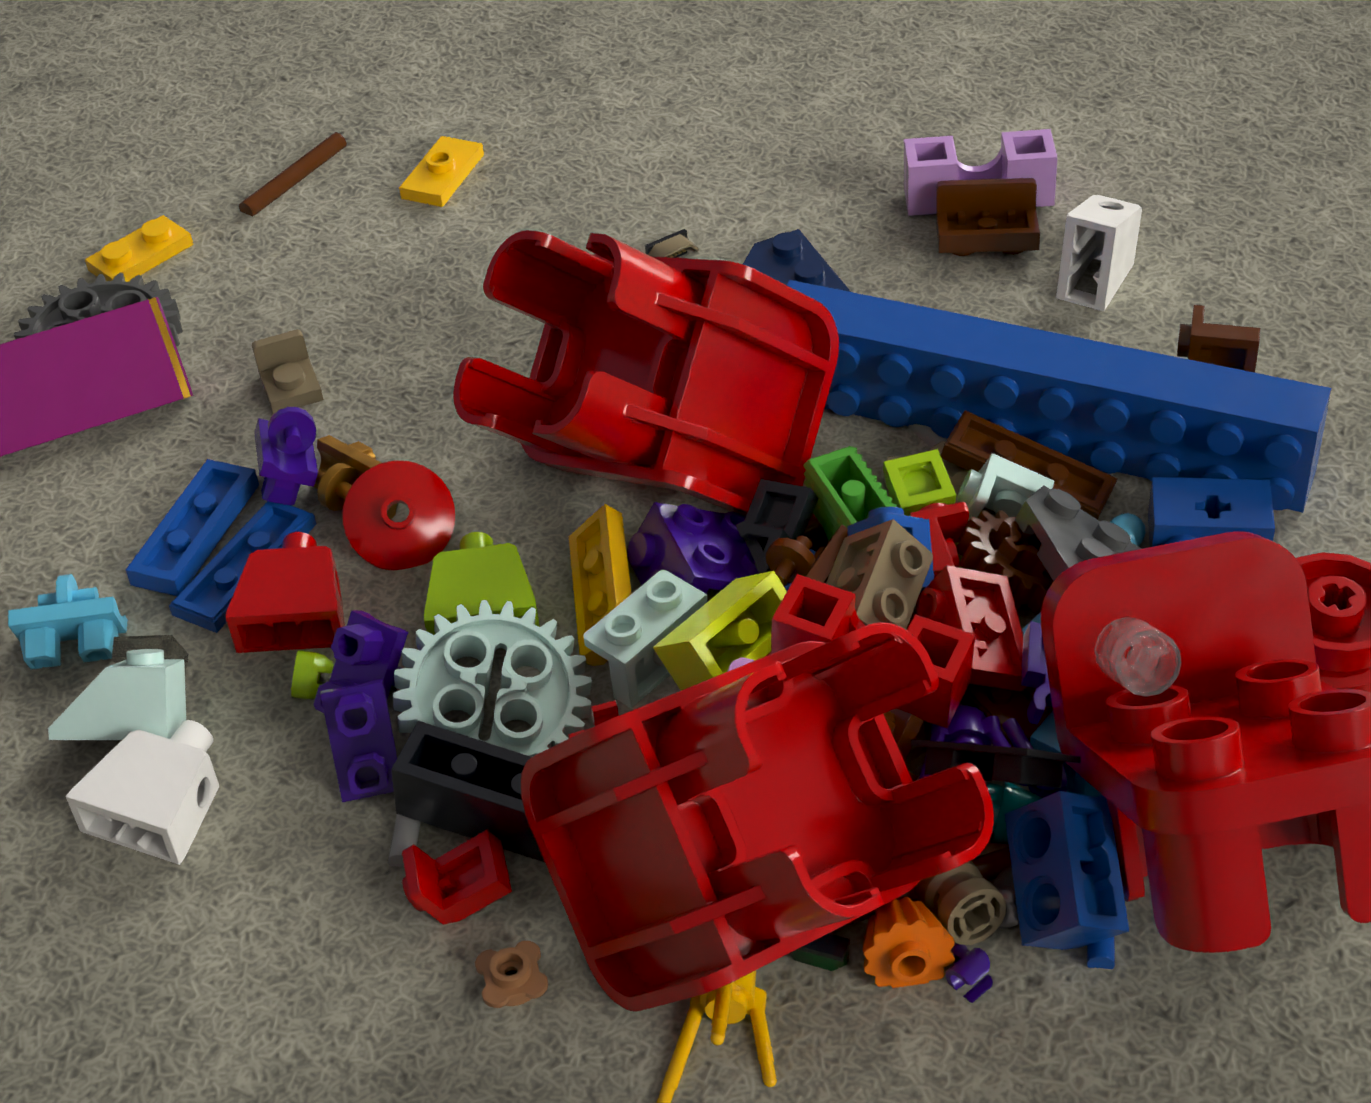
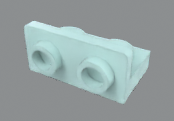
(635, 627)

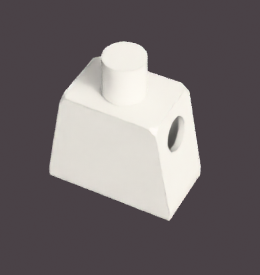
(1100, 231)
(149, 792)

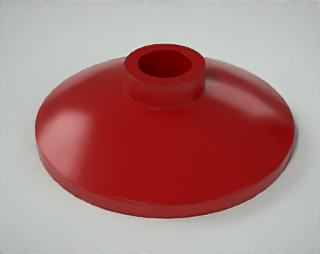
(403, 543)

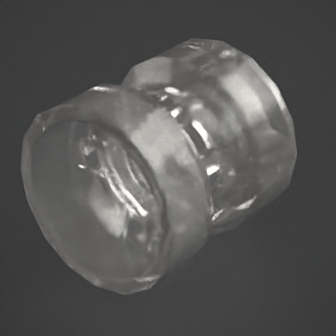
(1150, 663)

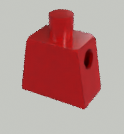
(287, 598)

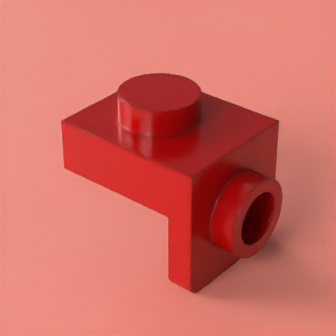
(458, 880)

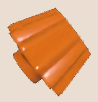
(906, 945)

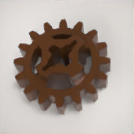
(1002, 548)

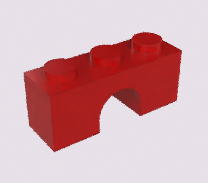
(825, 612)

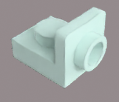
(1000, 486)

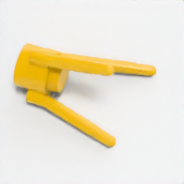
(723, 1007)

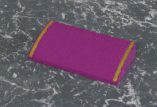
(88, 375)

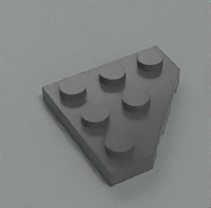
(1067, 531)

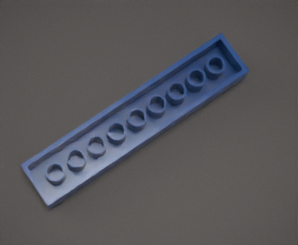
(1074, 395)

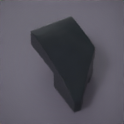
(775, 513)

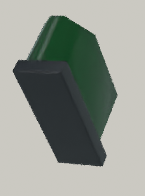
(825, 952)

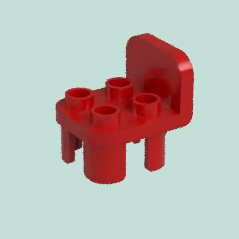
(655, 368)
(1228, 756)
(747, 816)

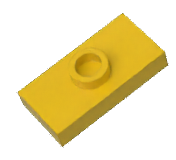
(441, 171)

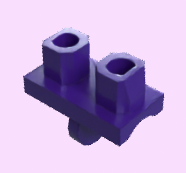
(286, 454)
(364, 653)
(360, 739)

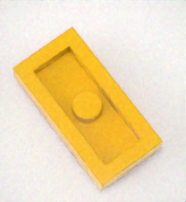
(140, 250)

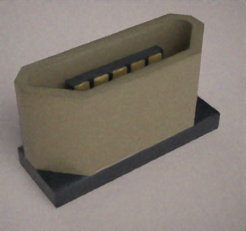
(670, 246)

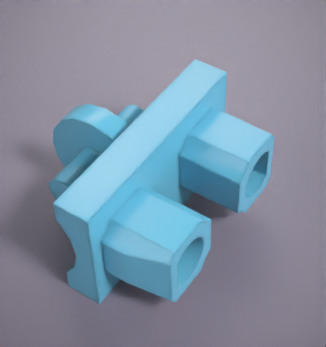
(67, 616)

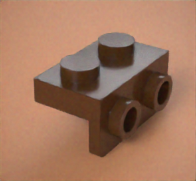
(987, 216)

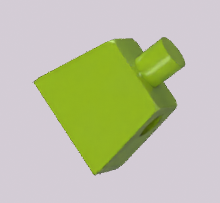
(477, 574)

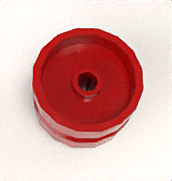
(1340, 617)

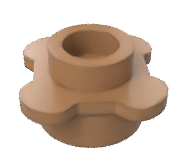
(516, 988)

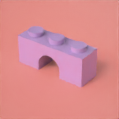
(935, 160)

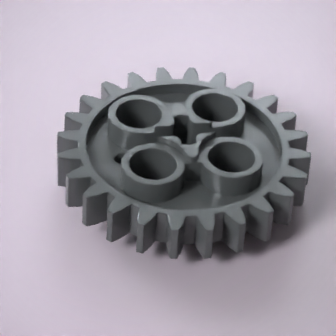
(94, 299)

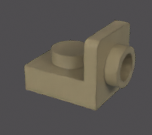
(286, 371)

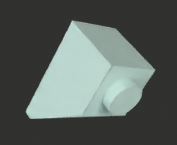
(128, 697)

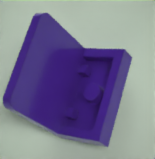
(692, 545)

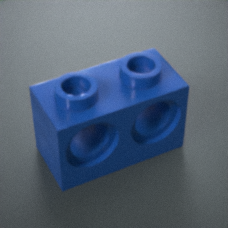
(1066, 871)

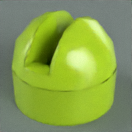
(307, 673)

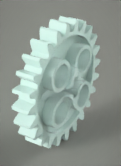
(548, 702)

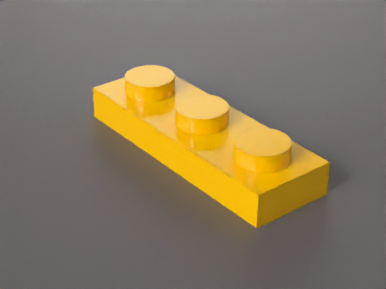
(598, 572)

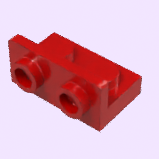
(984, 607)

